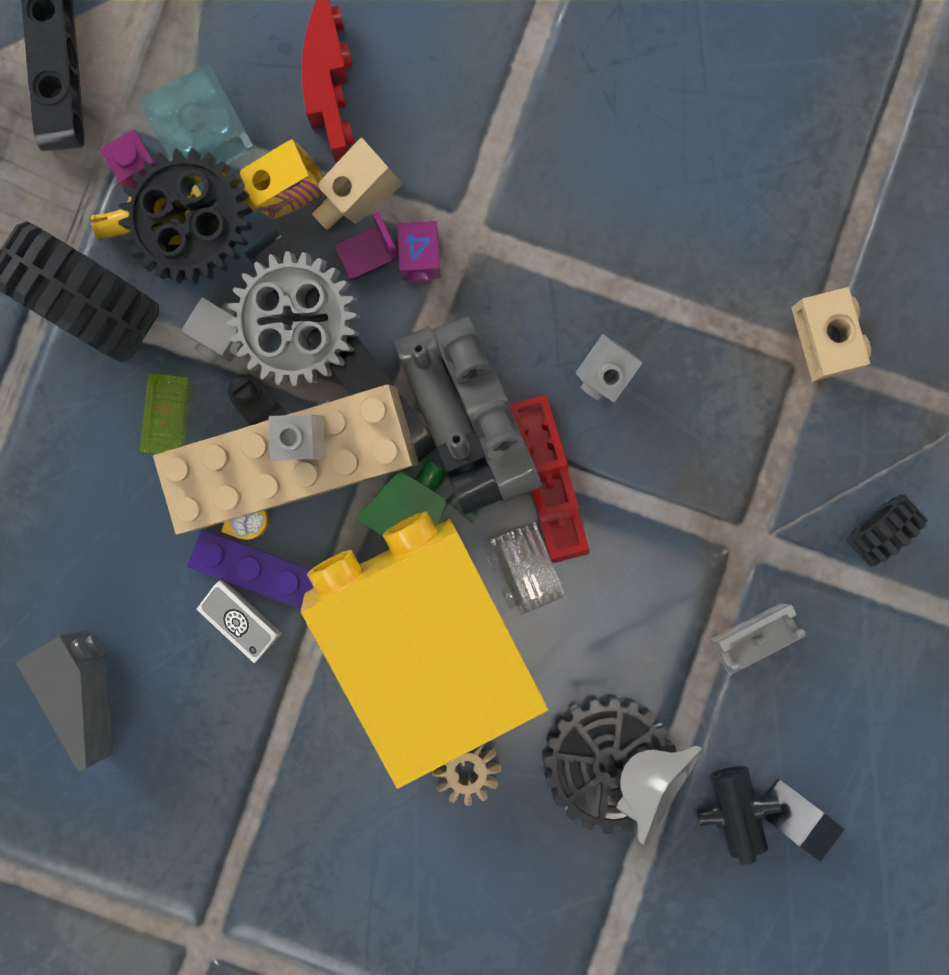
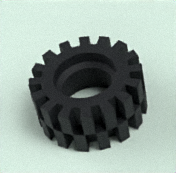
(887, 530)

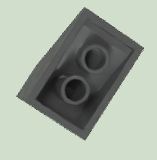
(73, 692)

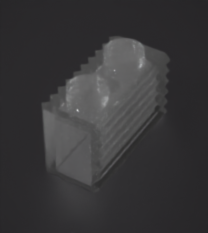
(526, 569)

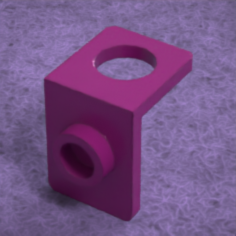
(367, 250)

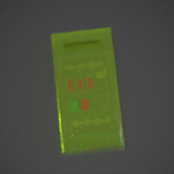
(164, 413)

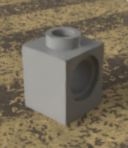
(297, 437)

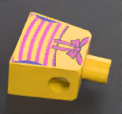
(282, 181)

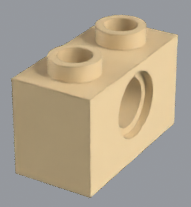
(822, 354)

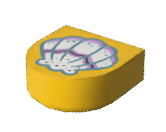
(247, 527)

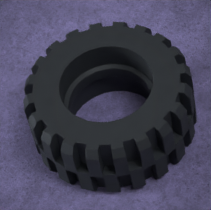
(75, 292)

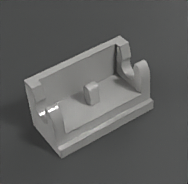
(757, 637)

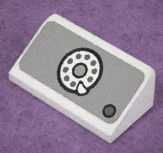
(238, 620)

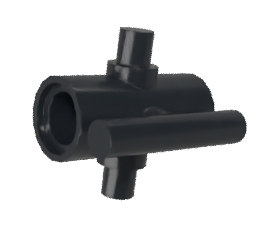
(739, 813)

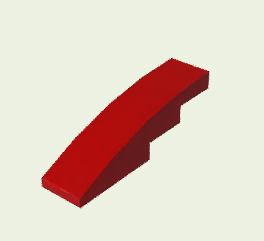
(556, 498)

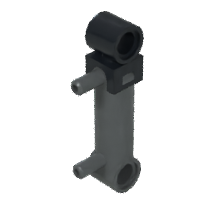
(447, 421)

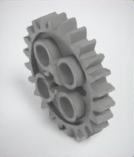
(292, 283)

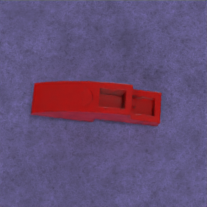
(323, 73)

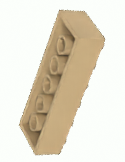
(236, 478)

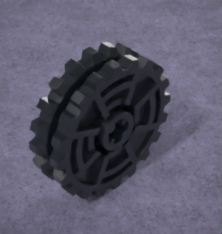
(580, 747)

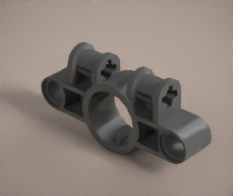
(487, 408)

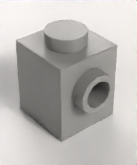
(210, 331)
(607, 369)

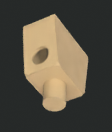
(355, 186)

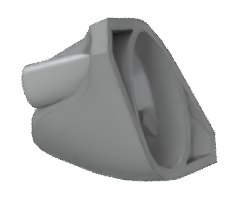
(651, 784)

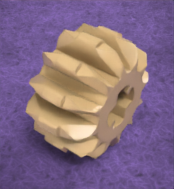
(472, 784)

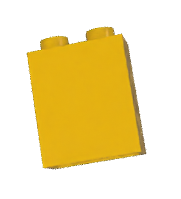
(419, 648)

